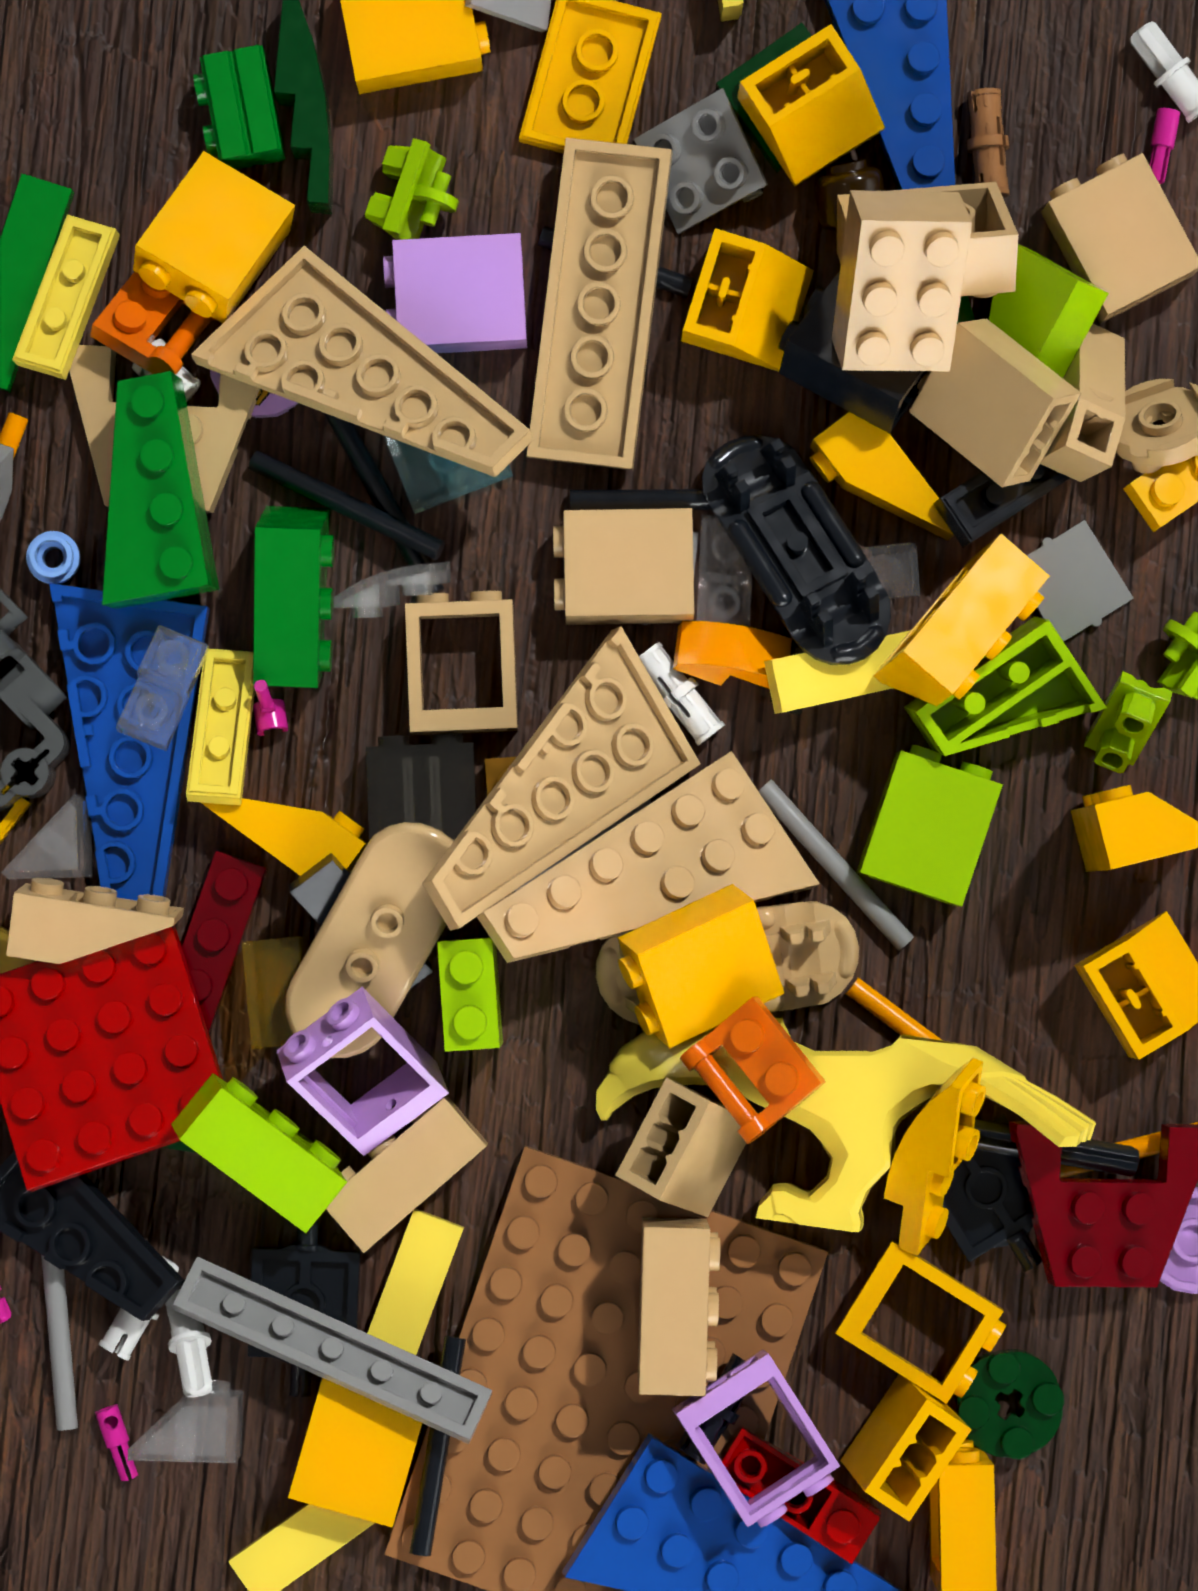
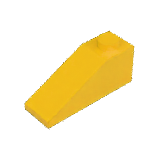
(877, 470)
(295, 834)

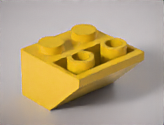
(811, 105)
(745, 300)
(1145, 985)

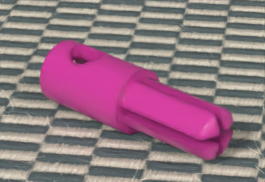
(1163, 141)
(115, 1434)

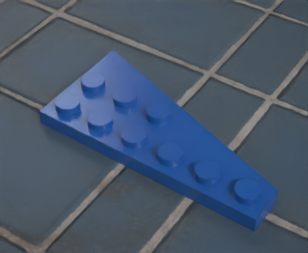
(127, 782)

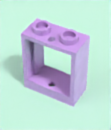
(369, 1118)
(729, 1388)

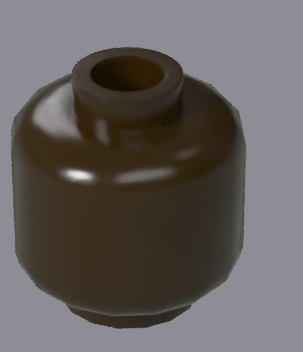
(839, 180)

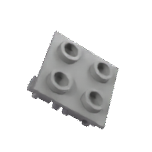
(709, 161)

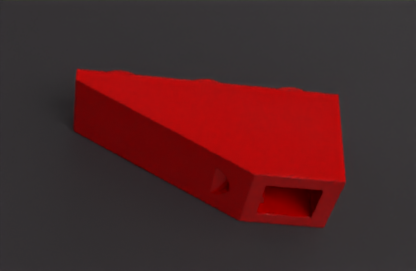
(831, 1516)

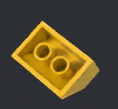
(965, 624)
(1130, 829)

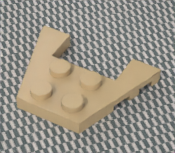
(213, 429)

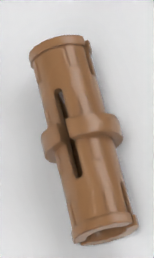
(988, 138)

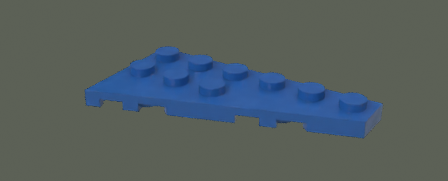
(907, 70)
(679, 1532)

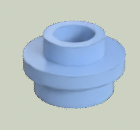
(41, 546)

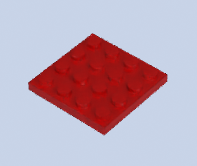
(99, 1056)

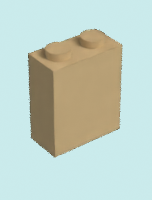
(1121, 234)
(995, 403)
(625, 566)
(683, 1149)

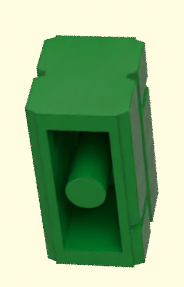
(241, 107)

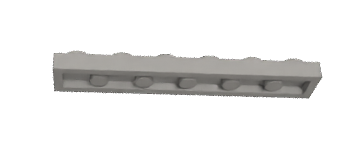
(332, 1350)

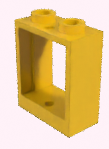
(961, 1373)
(964, 1523)

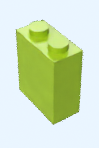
(930, 826)
(470, 994)

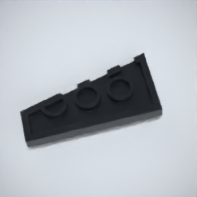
(88, 1238)

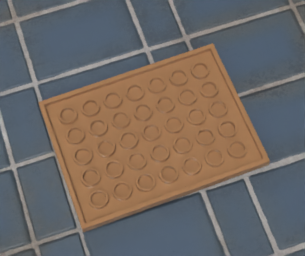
(560, 1352)

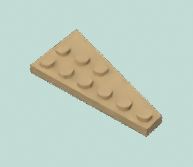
(342, 354)
(581, 771)
(656, 861)

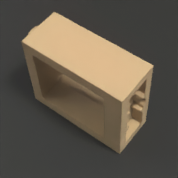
(468, 719)

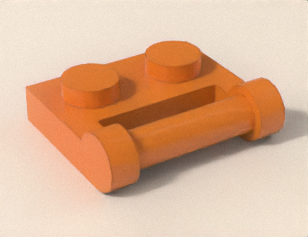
(137, 318)
(767, 1059)

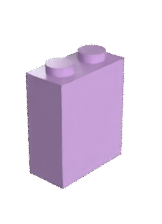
(460, 291)

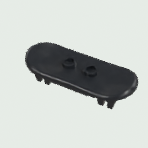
(797, 549)

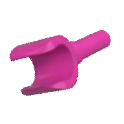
(268, 712)

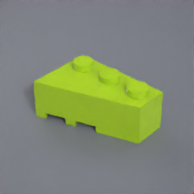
(1021, 689)
(260, 1150)

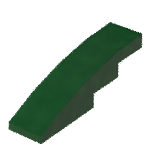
(302, 86)

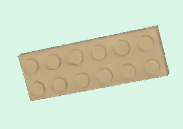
(599, 303)

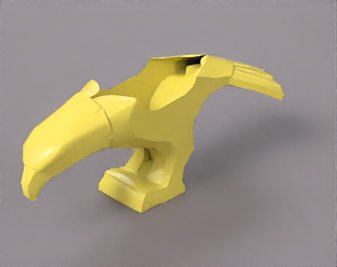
(851, 1112)

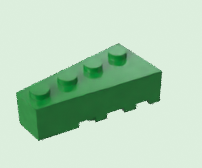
(156, 502)

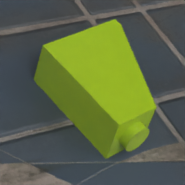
(1047, 310)

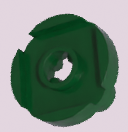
(1040, 1401)

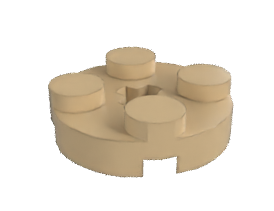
(1159, 445)

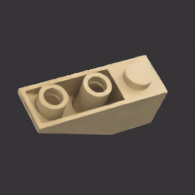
(1096, 422)
(69, 924)

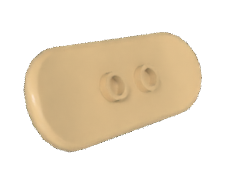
(374, 931)
(809, 944)

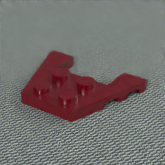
(1107, 1227)

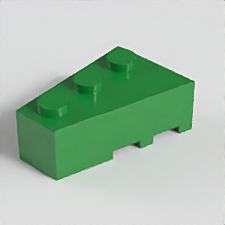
(292, 596)

